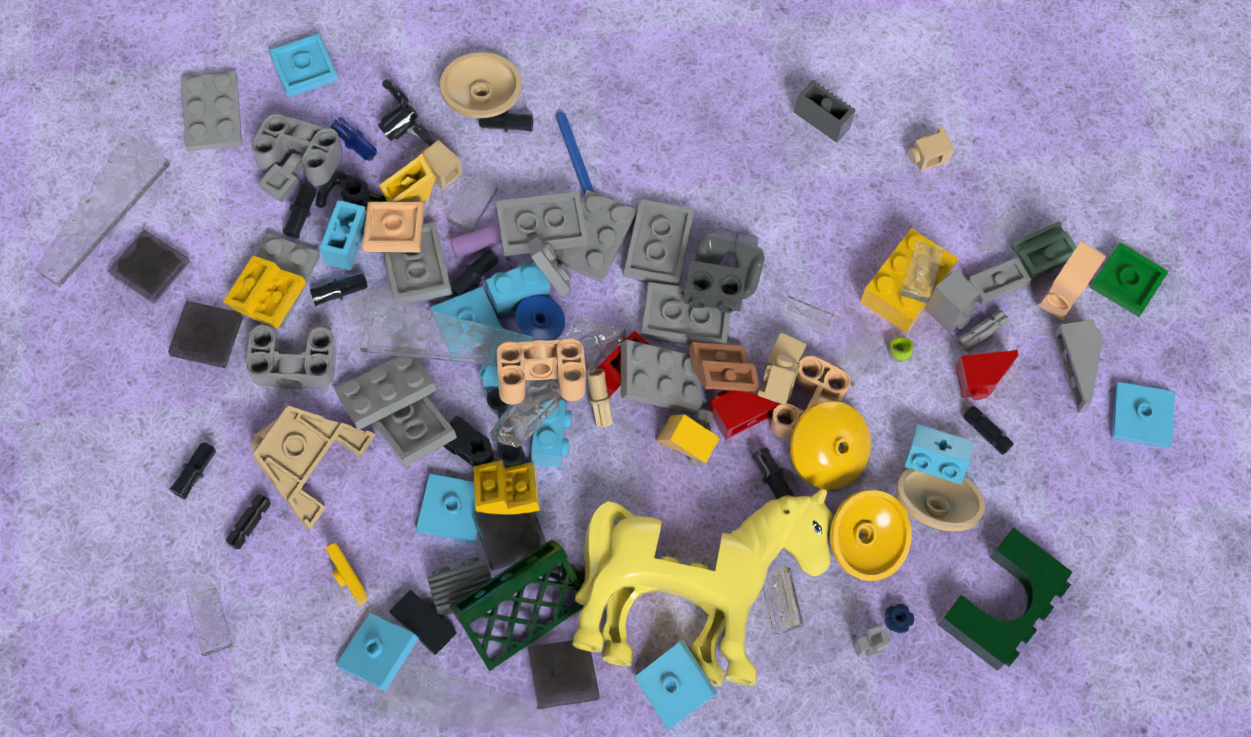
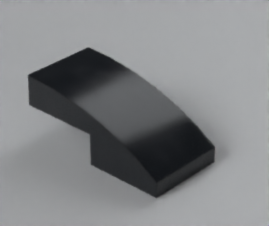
(422, 621)

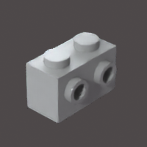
(953, 301)

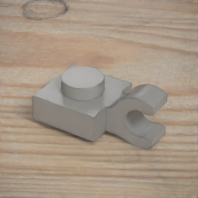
(282, 180)
(873, 643)

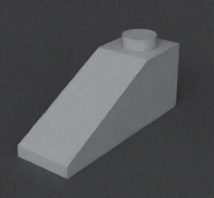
(1080, 353)

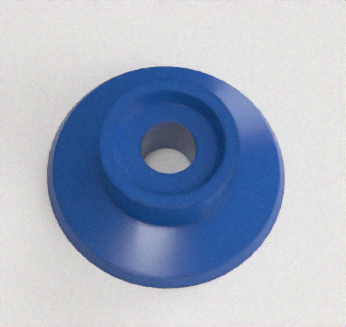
(546, 311)

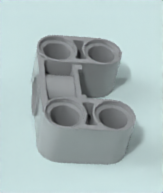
(315, 143)
(291, 369)

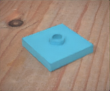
(303, 65)
(470, 306)
(1143, 414)
(448, 509)
(377, 651)
(675, 685)

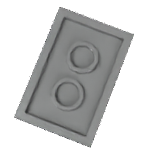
(211, 111)
(551, 217)
(606, 229)
(659, 242)
(290, 258)
(419, 274)
(674, 321)
(659, 377)
(384, 390)
(415, 431)

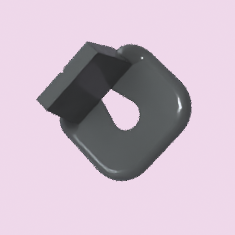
(748, 255)

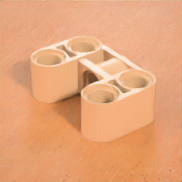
(1072, 280)
(541, 361)
(817, 385)

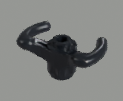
(402, 118)
(353, 190)

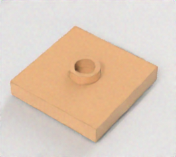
(393, 227)

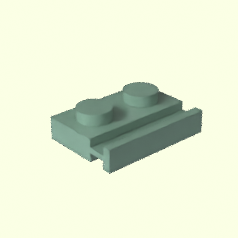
(1044, 249)

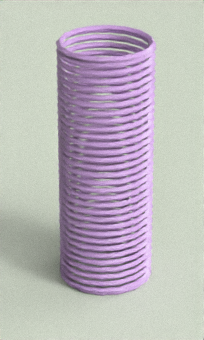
(474, 238)

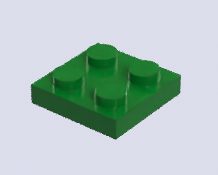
(1129, 279)

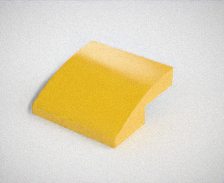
(265, 292)
(506, 489)

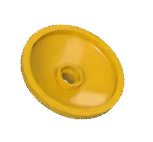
(816, 444)
(884, 536)

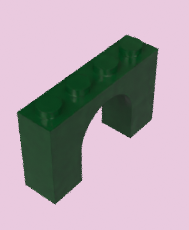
(997, 639)

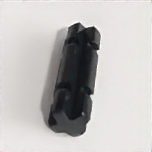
(988, 430)
(248, 521)

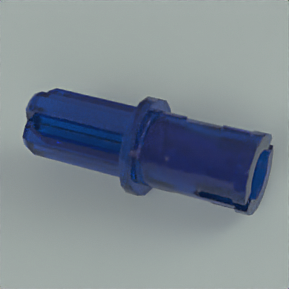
(354, 139)

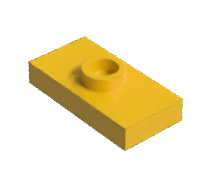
(345, 575)

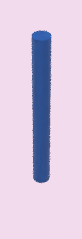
(574, 153)

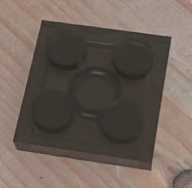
(149, 266)
(205, 334)
(508, 536)
(562, 674)

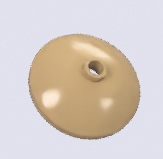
(480, 85)
(940, 502)

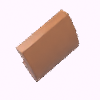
(723, 367)

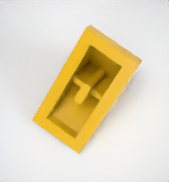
(410, 183)
(688, 438)

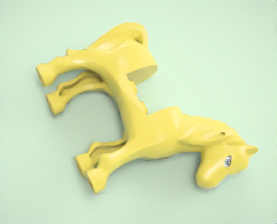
(624, 567)

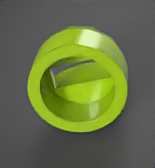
(905, 346)

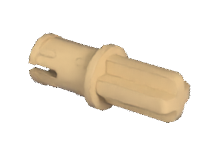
(599, 397)

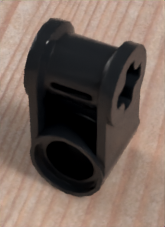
(467, 442)

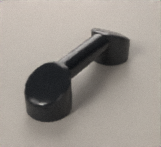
(512, 455)

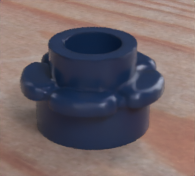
(892, 622)

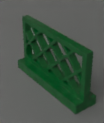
(503, 588)

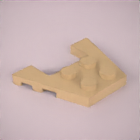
(294, 450)

